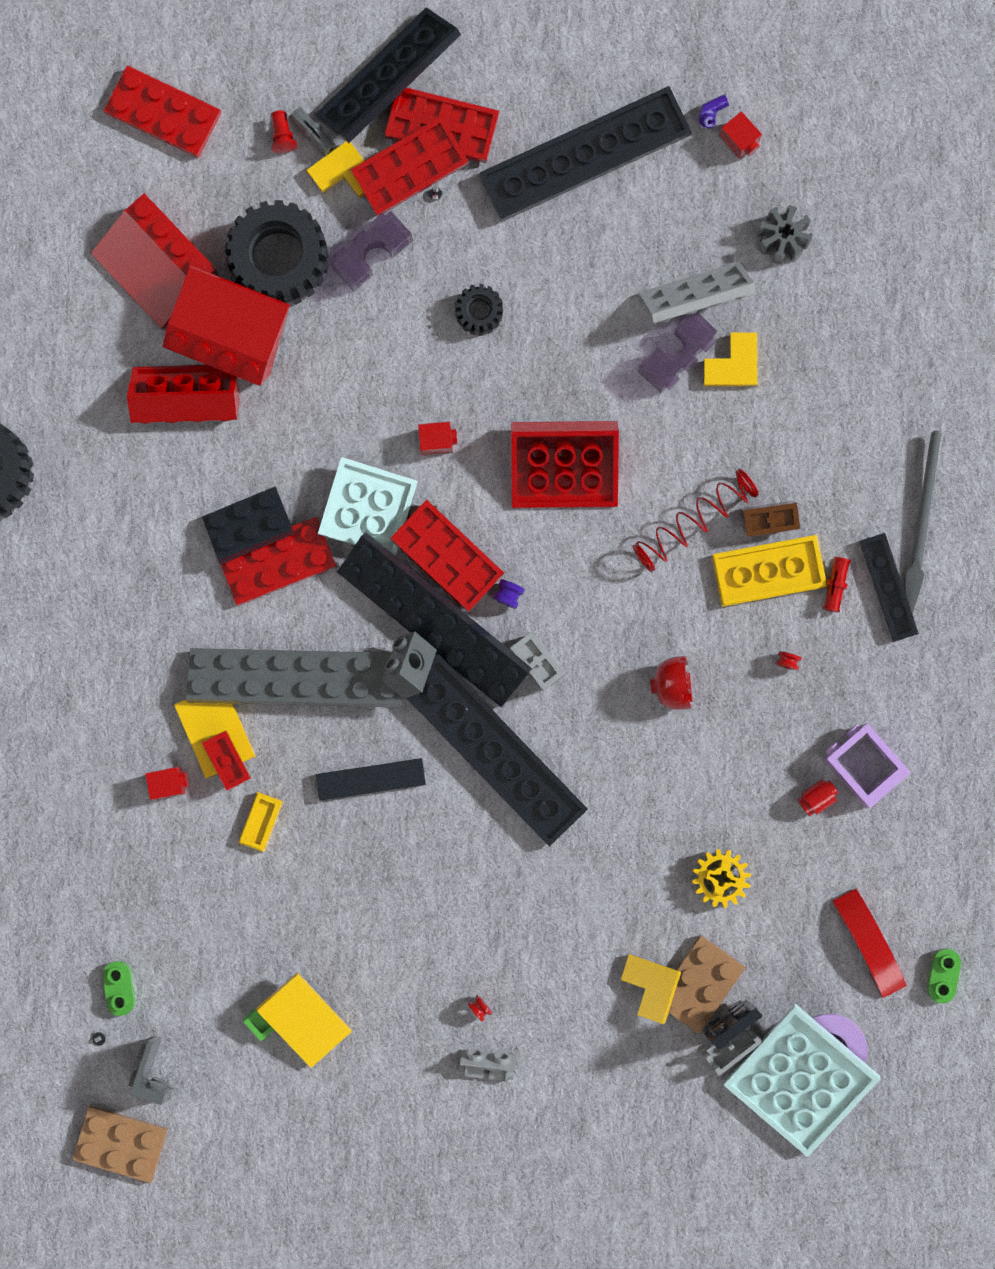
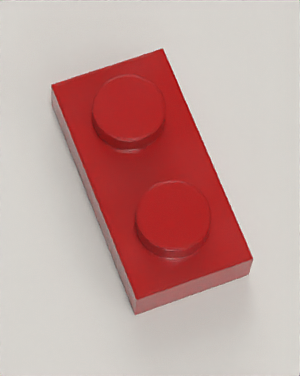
(226, 760)

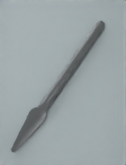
(915, 575)

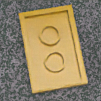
(208, 720)
(303, 1019)

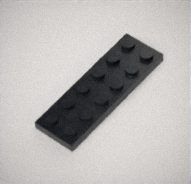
(387, 74)

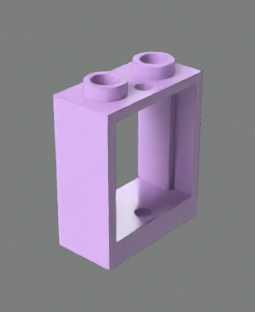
(885, 785)

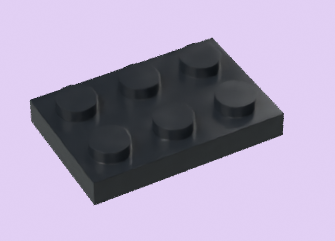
(248, 525)
(740, 1018)

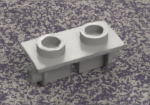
(475, 1061)

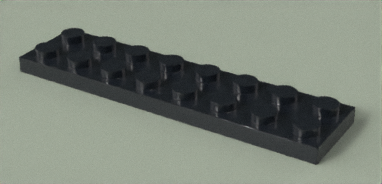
(585, 153)
(435, 618)
(497, 753)

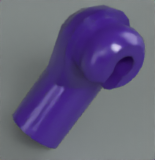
(710, 109)

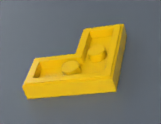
(336, 167)
(739, 369)
(658, 983)

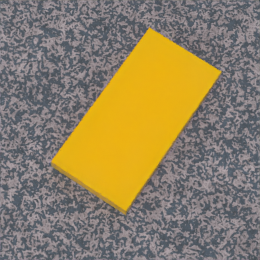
(769, 570)

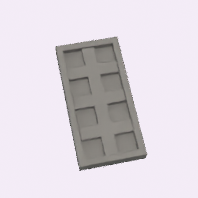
(697, 292)

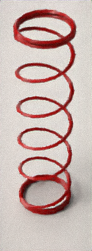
(740, 475)

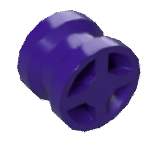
(508, 594)

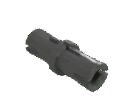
(312, 131)

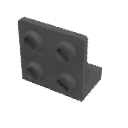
(150, 1090)

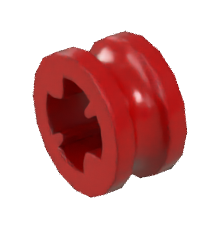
(788, 661)
(479, 1008)

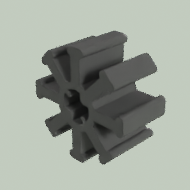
(774, 232)

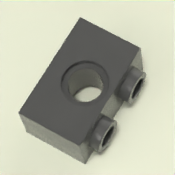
(408, 665)

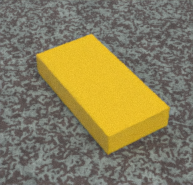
(260, 822)

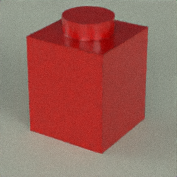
(741, 135)
(437, 438)
(166, 783)

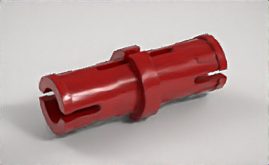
(836, 584)

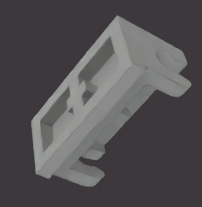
(544, 668)
(732, 1052)

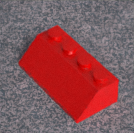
(182, 394)

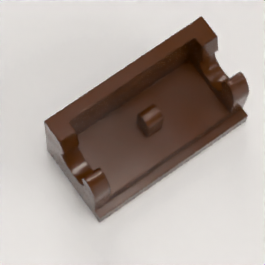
(770, 518)

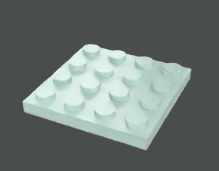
(801, 1080)

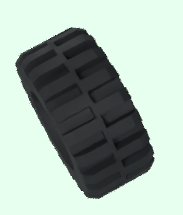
(269, 221)
(15, 471)

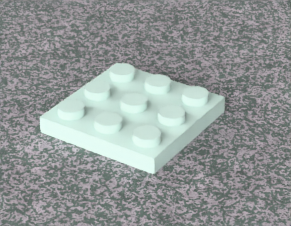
(367, 502)

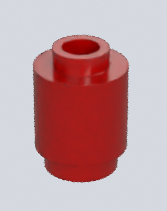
(818, 797)

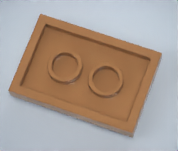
(703, 983)
(120, 1144)

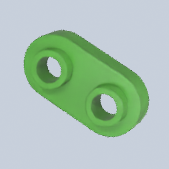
(943, 976)
(119, 988)

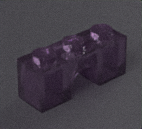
(385, 233)
(663, 369)

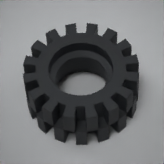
(479, 325)

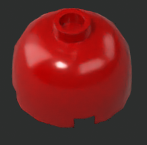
(673, 683)

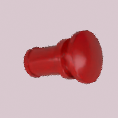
(282, 136)

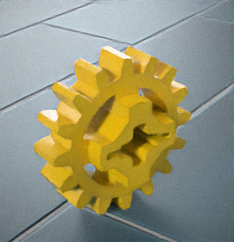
(724, 865)

